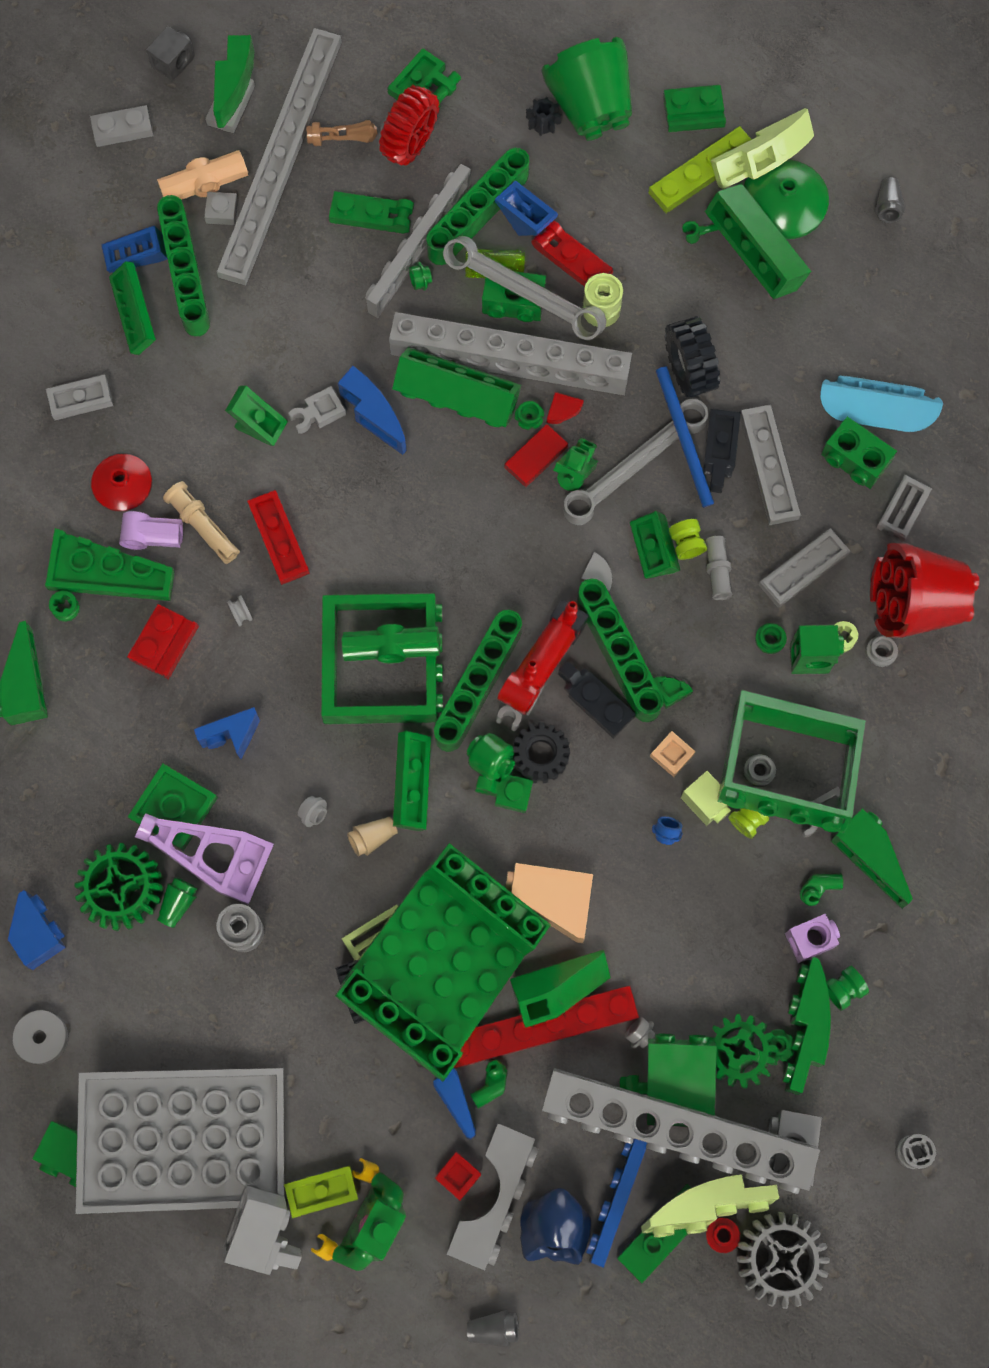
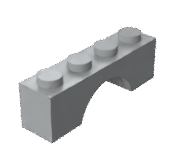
(476, 1239)

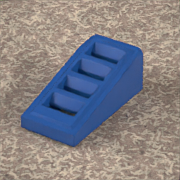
(142, 237)
(454, 1099)

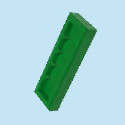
(132, 308)
(648, 1252)

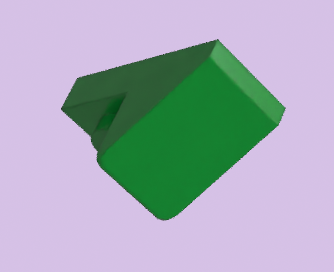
(255, 416)

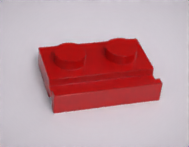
(163, 641)

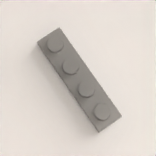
(770, 465)

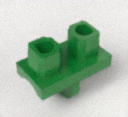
(576, 465)

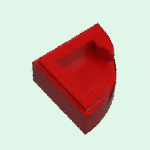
(563, 408)

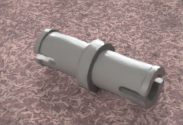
(718, 568)

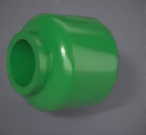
(491, 756)

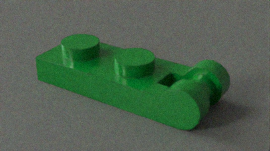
(371, 212)

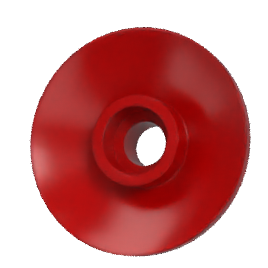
(124, 494)

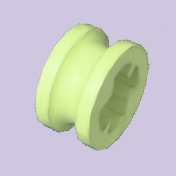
(852, 631)

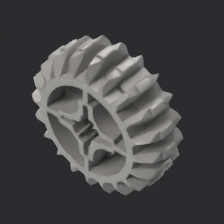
(796, 1249)

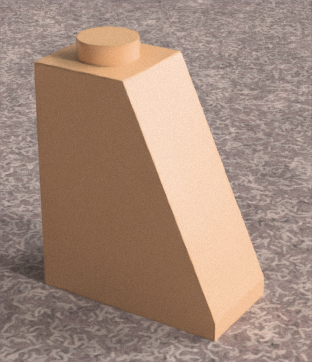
(555, 895)

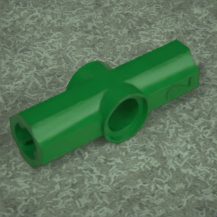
(391, 643)

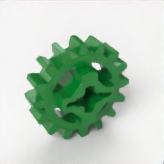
(745, 1035)

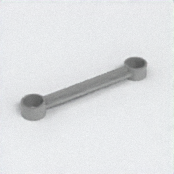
(524, 287)
(632, 464)

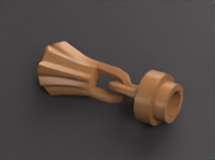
(362, 132)

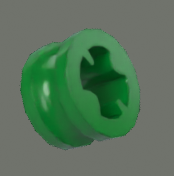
(60, 598)

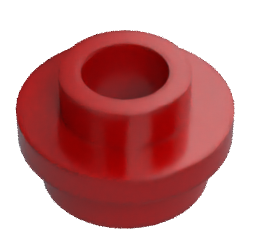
(712, 1239)

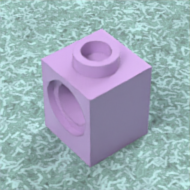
(800, 944)

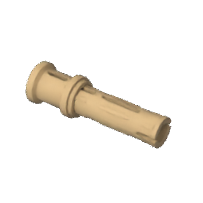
(193, 512)

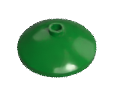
(796, 210)

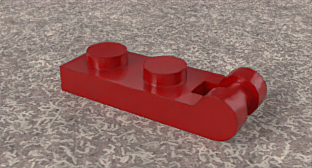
(569, 254)

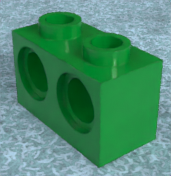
(863, 447)

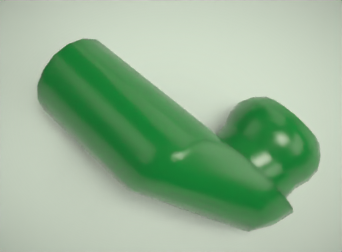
(816, 886)
(494, 1084)

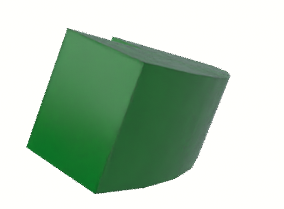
(232, 77)

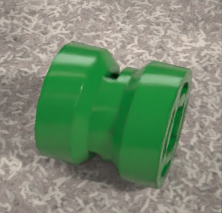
(846, 987)

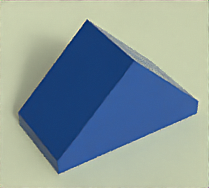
(524, 210)

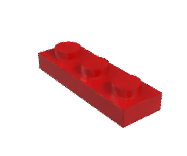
(278, 537)

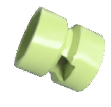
(606, 294)

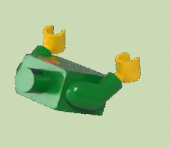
(372, 1227)

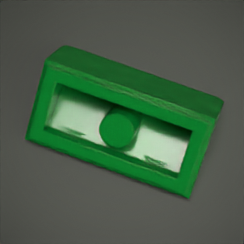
(654, 545)

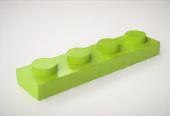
(694, 174)

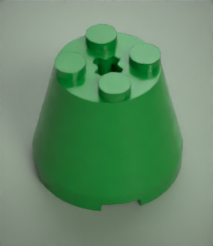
(592, 86)

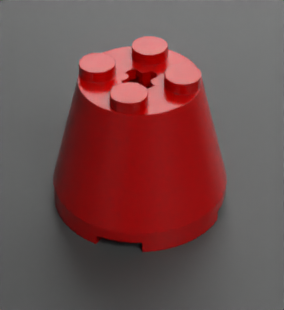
(920, 591)

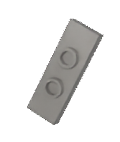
(804, 568)

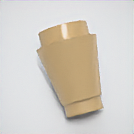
(371, 835)

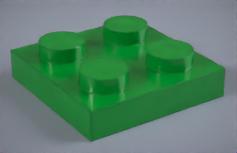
(174, 799)

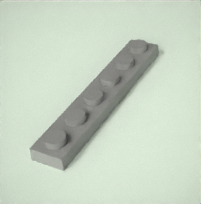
(412, 248)

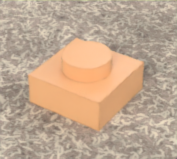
(672, 754)

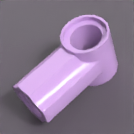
(141, 530)

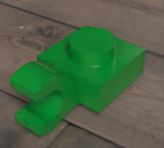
(510, 792)

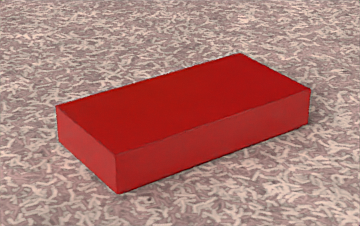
(536, 455)

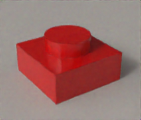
(458, 1176)

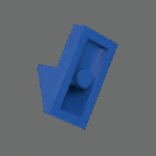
(238, 727)

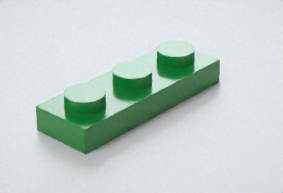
(412, 781)

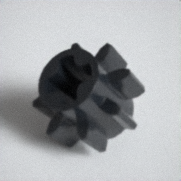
(543, 116)

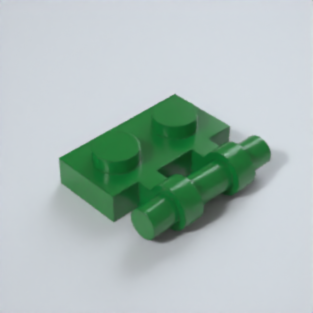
(423, 72)

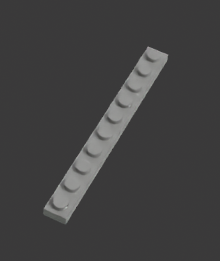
(279, 157)

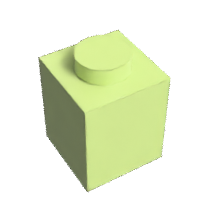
(703, 797)

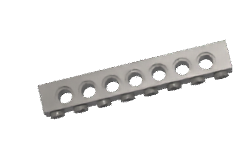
(513, 353)
(800, 1155)

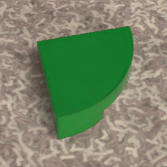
(672, 690)

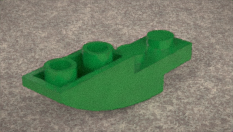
(813, 1014)

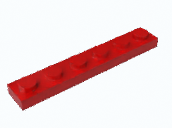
(583, 1017)

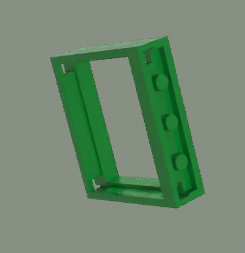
(377, 714)
(805, 721)

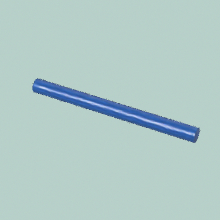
(684, 437)

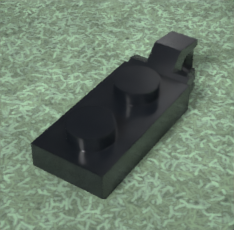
(721, 446)
(596, 699)

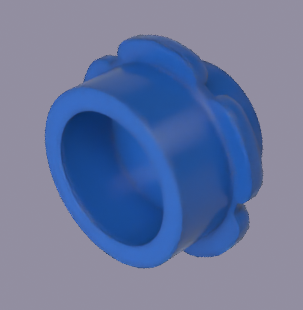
(667, 830)

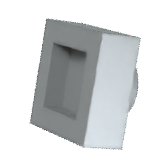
(221, 208)

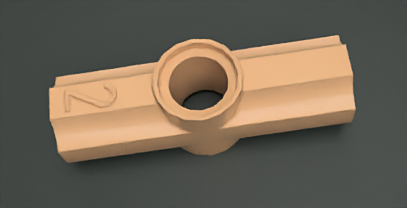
(204, 176)

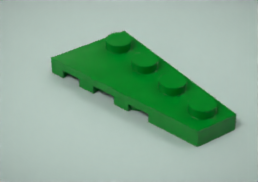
(94, 569)

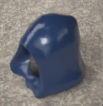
(554, 1222)

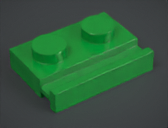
(694, 108)

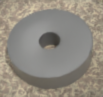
(25, 1037)

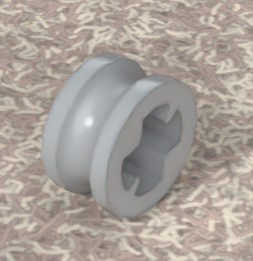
(239, 610)

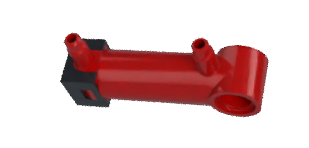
(526, 682)

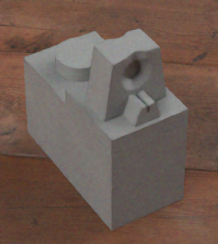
(255, 1234)

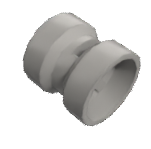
(910, 1154)

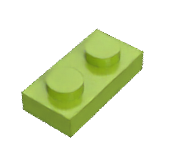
(321, 1191)

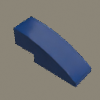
(372, 408)

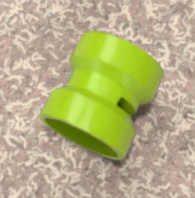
(687, 539)

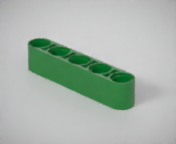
(480, 194)
(183, 253)
(619, 635)
(483, 666)

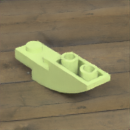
(766, 151)
(699, 1205)

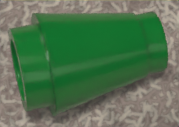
(176, 901)

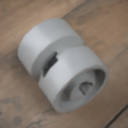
(240, 928)

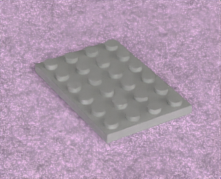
(178, 1139)

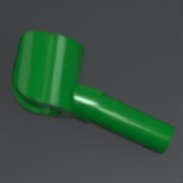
(693, 226)

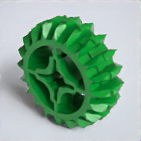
(106, 889)

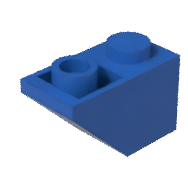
(32, 933)

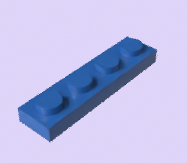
(612, 1211)

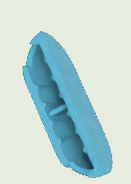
(879, 404)

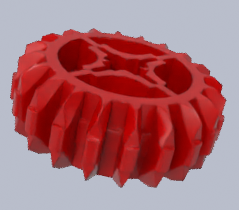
(409, 125)

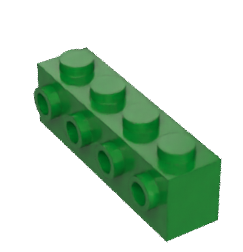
(757, 241)
(456, 387)

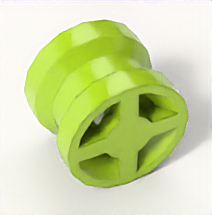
(747, 821)

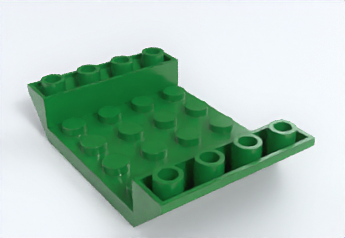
(442, 960)

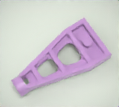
(245, 867)

